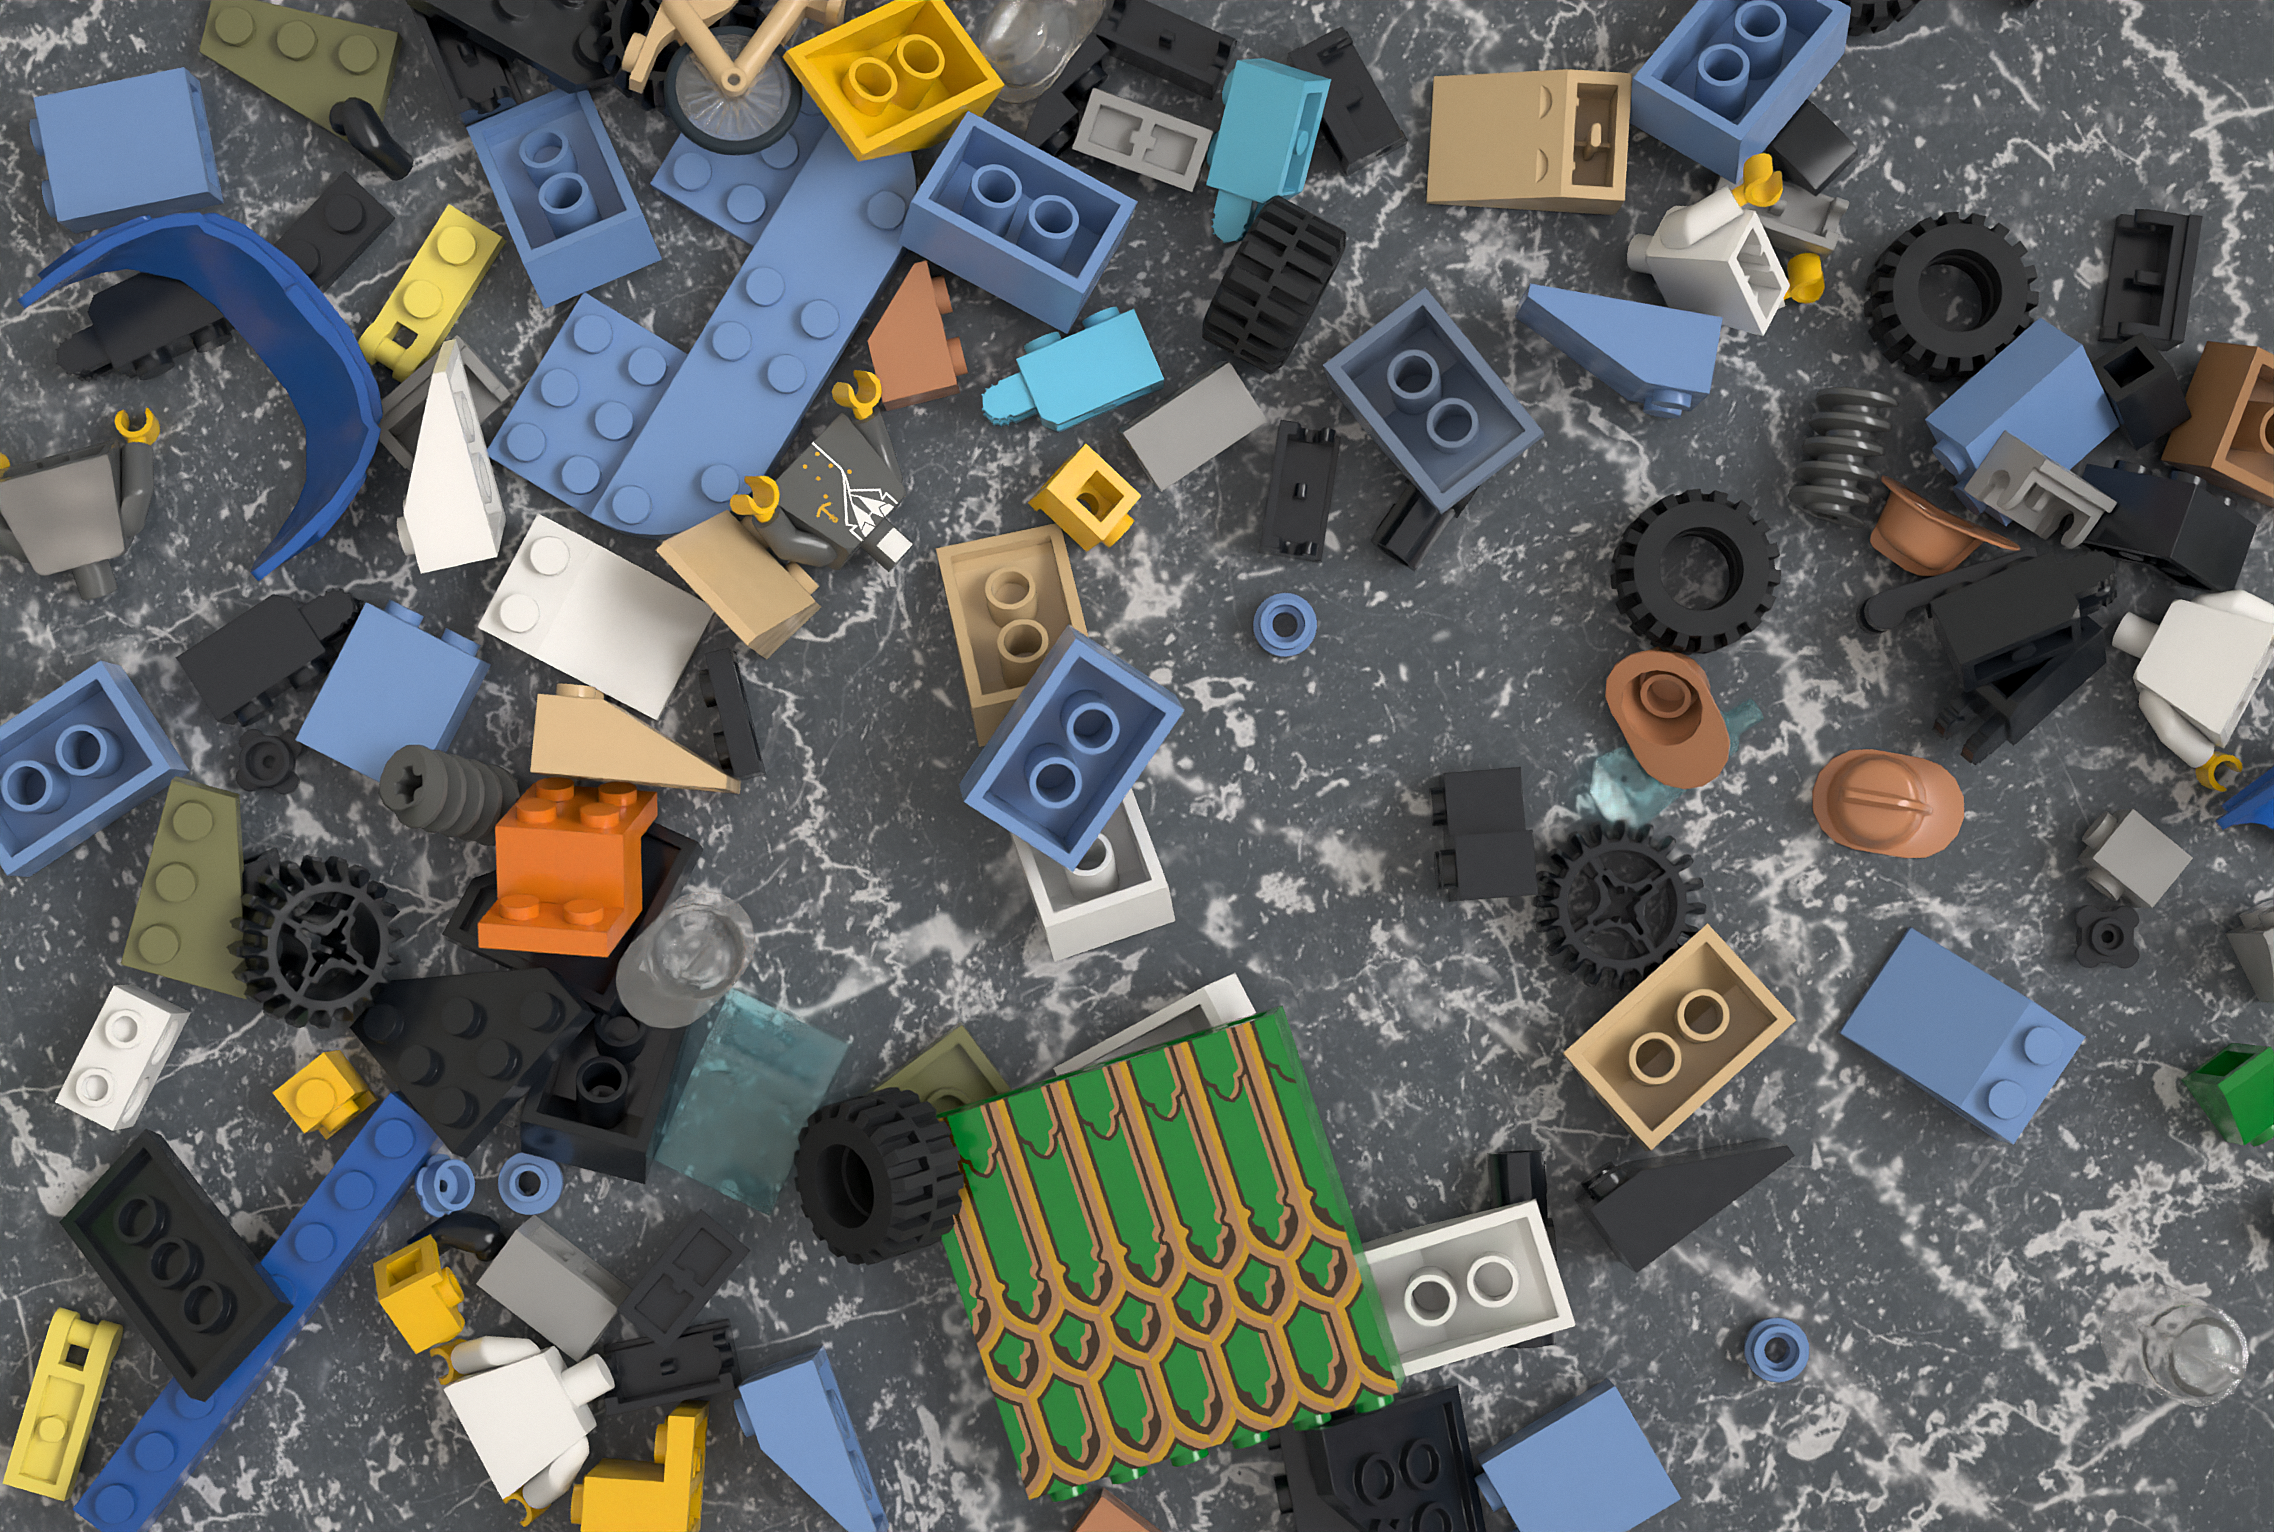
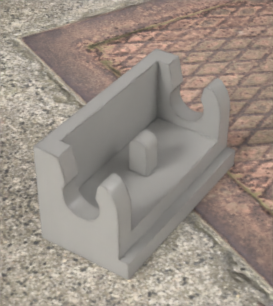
(1143, 139)
(1798, 219)
(406, 404)
(1192, 425)
(2037, 491)
(554, 1287)

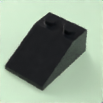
(605, 1097)
(1664, 1198)

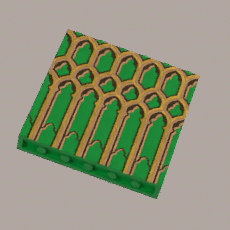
(1163, 1259)

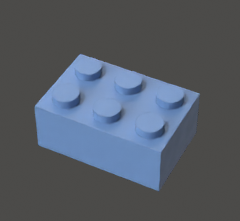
(1736, 76)
(1016, 222)
(1070, 748)
(77, 766)

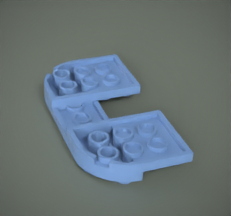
(669, 435)

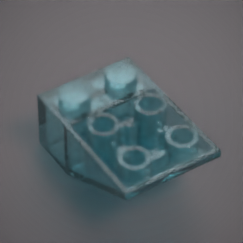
(751, 1098)

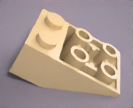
(1530, 140)

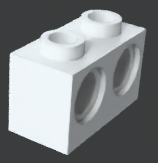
(122, 1057)

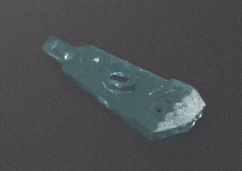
(1650, 793)

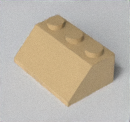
(1678, 1038)

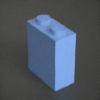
(126, 150)
(2032, 389)
(392, 690)
(1578, 1469)

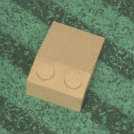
(742, 580)
(1007, 610)
(598, 741)

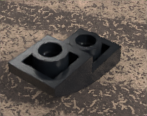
(1054, 115)
(1811, 149)

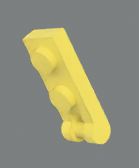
(432, 292)
(62, 1406)

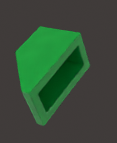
(2237, 1092)

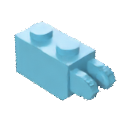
(1262, 140)
(1077, 375)

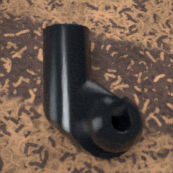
(370, 137)
(465, 1232)

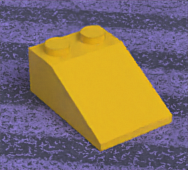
(896, 77)

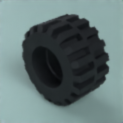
(1991, 265)
(1273, 284)
(1742, 545)
(878, 1175)

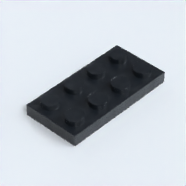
(176, 1265)

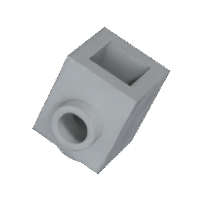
(2131, 858)

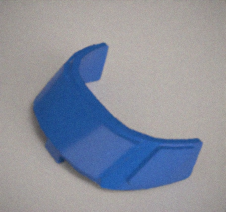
(284, 323)

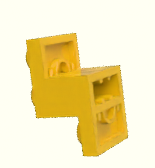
(650, 1494)

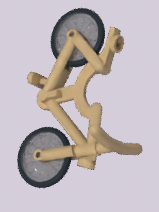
(727, 82)

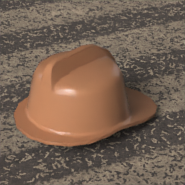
(1924, 536)
(1669, 717)
(1888, 803)

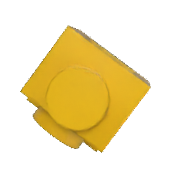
(1091, 479)
(326, 1094)
(420, 1294)

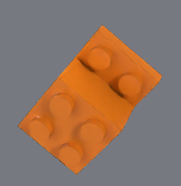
(568, 868)

